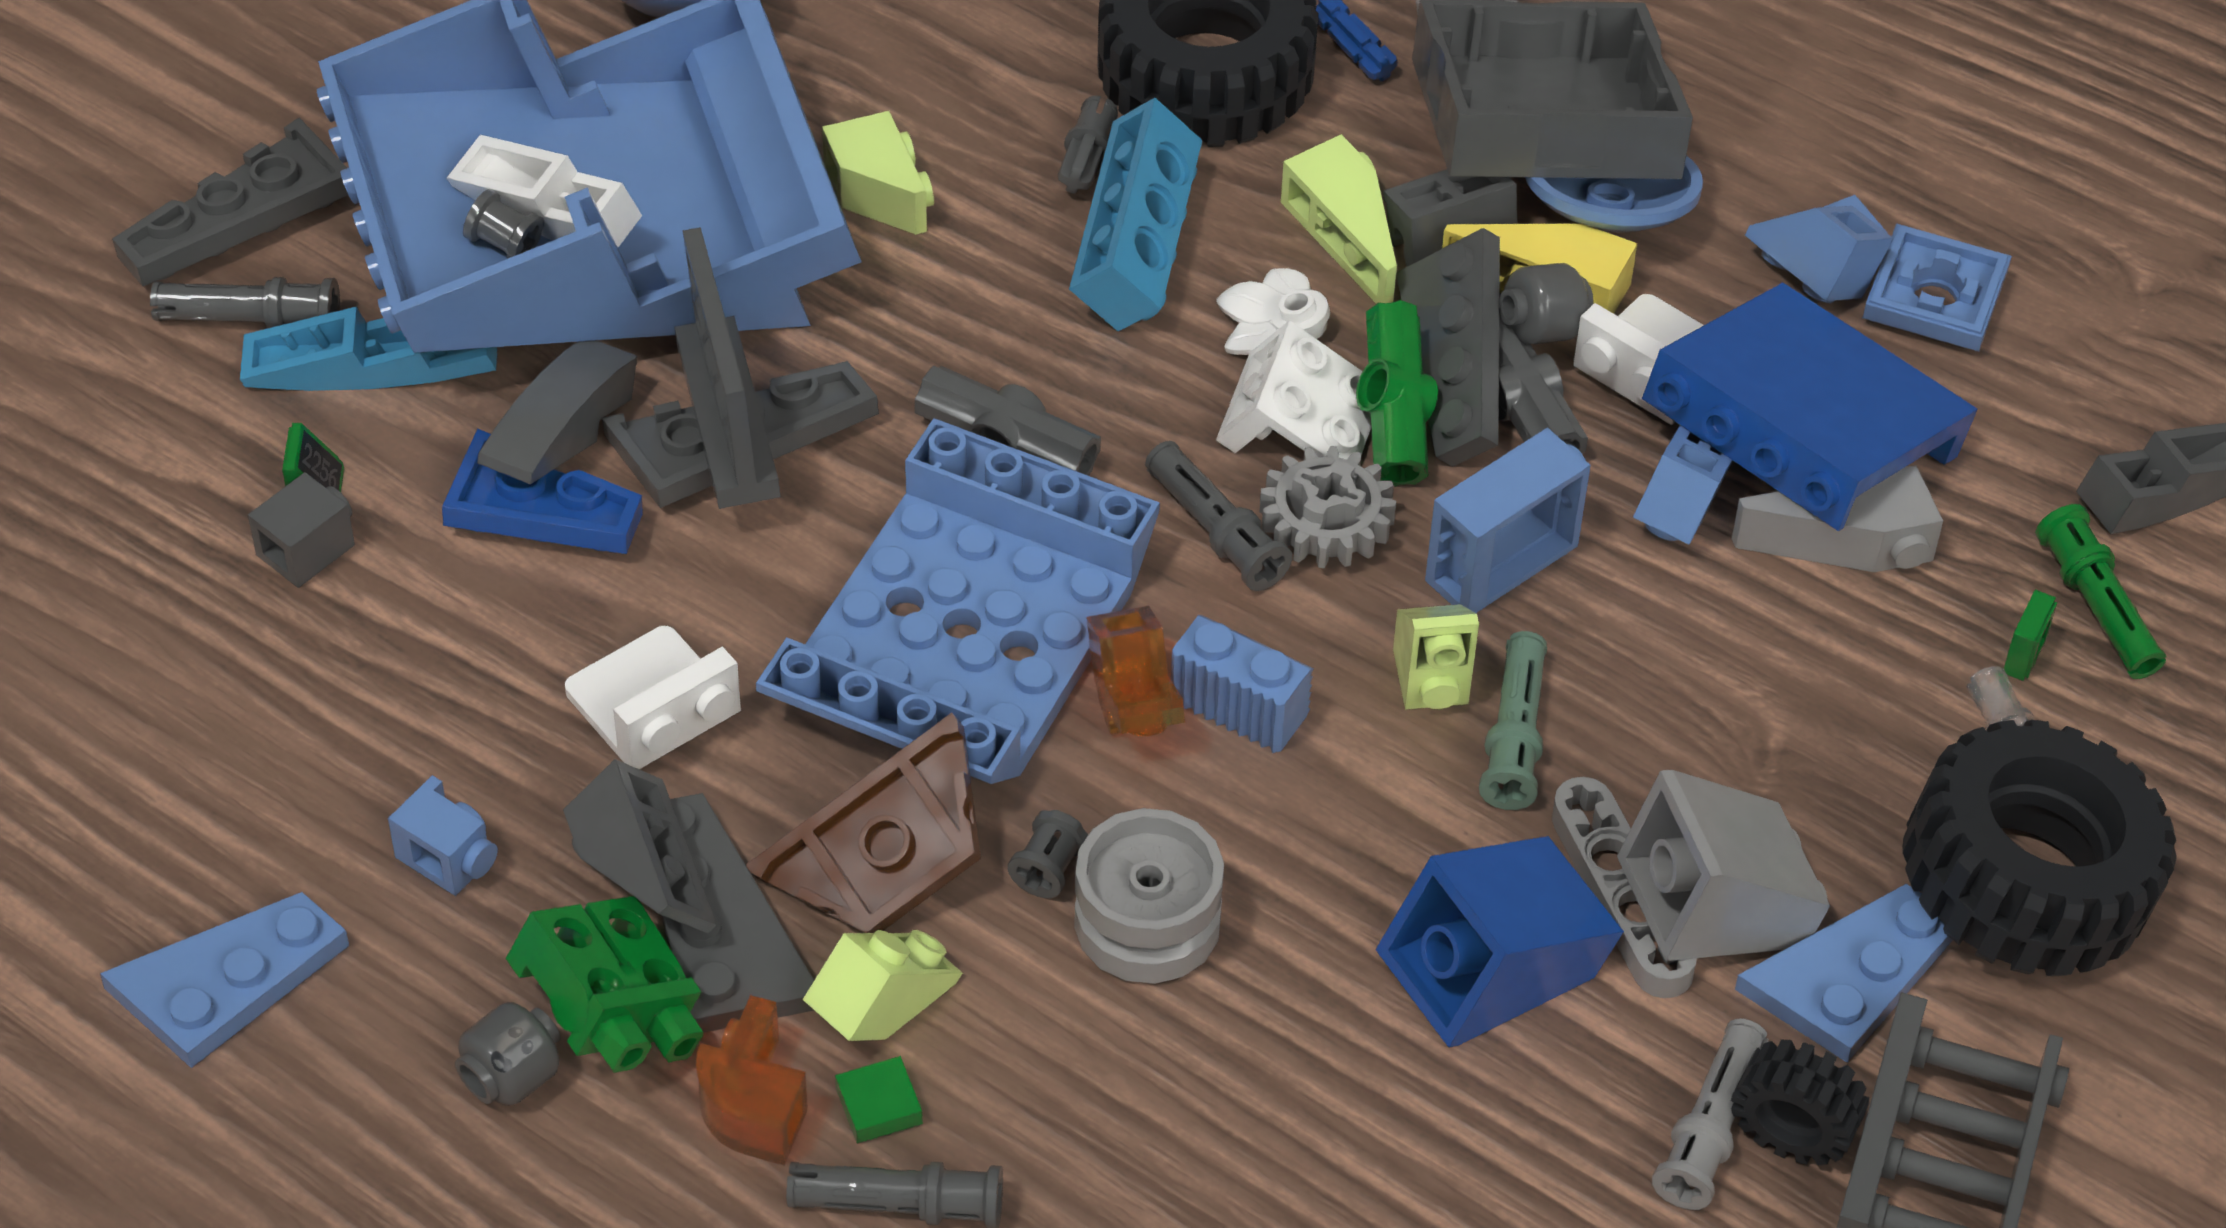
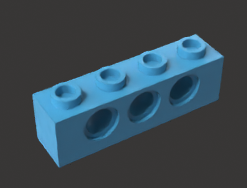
(1136, 215)

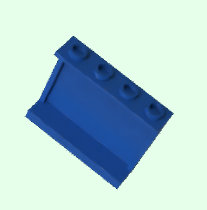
(1805, 401)

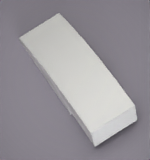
(538, 182)

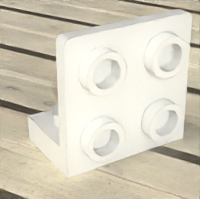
(1300, 393)

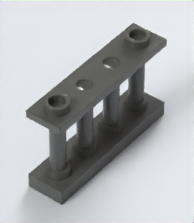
(1900, 1100)

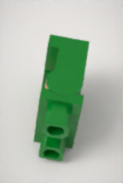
(610, 982)

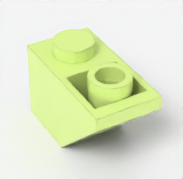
(877, 172)
(1435, 655)
(880, 982)

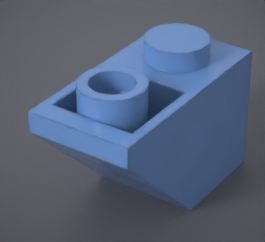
(1825, 248)

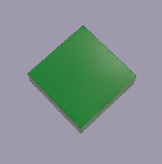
(2030, 635)
(878, 1099)

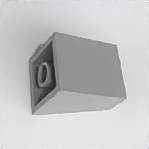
(1719, 871)

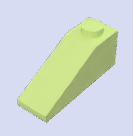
(1341, 205)

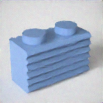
(1241, 683)

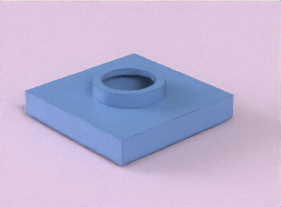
(1925, 260)

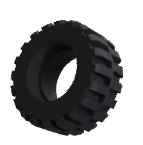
(1213, 89)
(2018, 903)

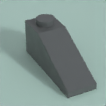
(633, 837)

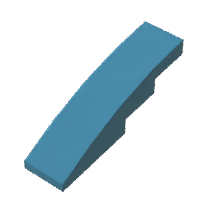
(349, 354)

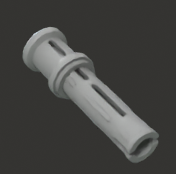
(1704, 1135)

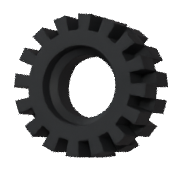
(1799, 1102)

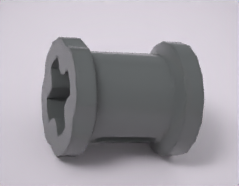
(502, 225)
(1025, 863)

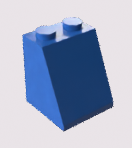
(1495, 935)

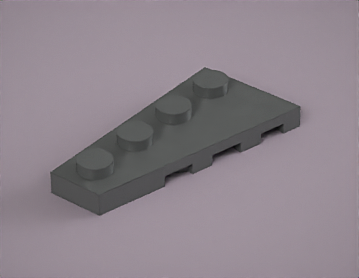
(227, 210)

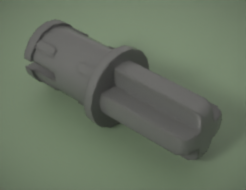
(1086, 144)

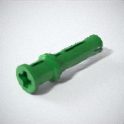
(2090, 568)

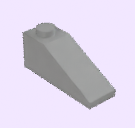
(1885, 529)

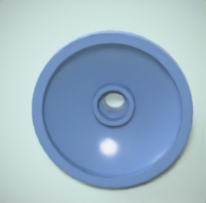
(1621, 203)

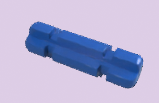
(1356, 39)

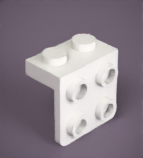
(1625, 346)
(655, 695)

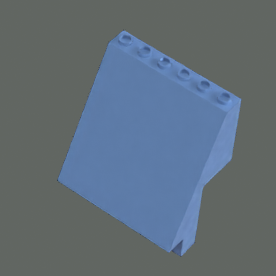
(676, 110)

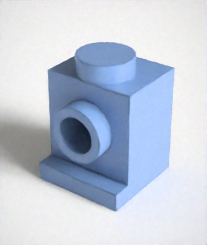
(441, 838)

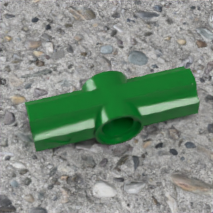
(1397, 392)

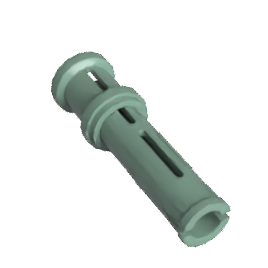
(1514, 741)

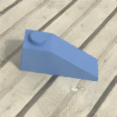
(1682, 487)

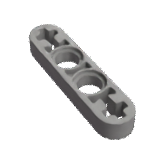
(1612, 886)

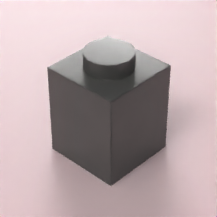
(302, 529)

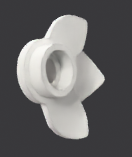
(1270, 305)

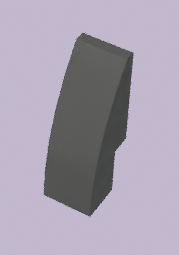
(560, 411)
(2161, 482)

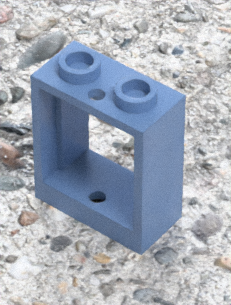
(1507, 521)

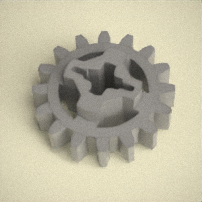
(1328, 506)

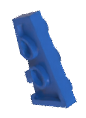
(554, 509)

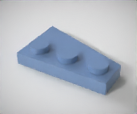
(1849, 973)
(227, 976)

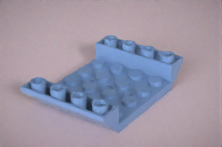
(982, 545)

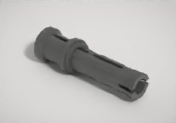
(270, 303)
(1232, 530)
(930, 1192)

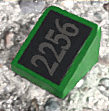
(310, 455)

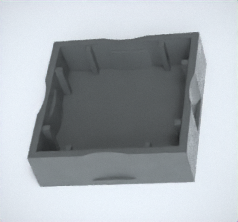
(1550, 90)

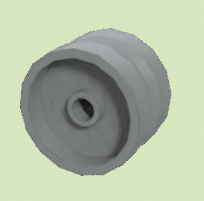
(1148, 895)

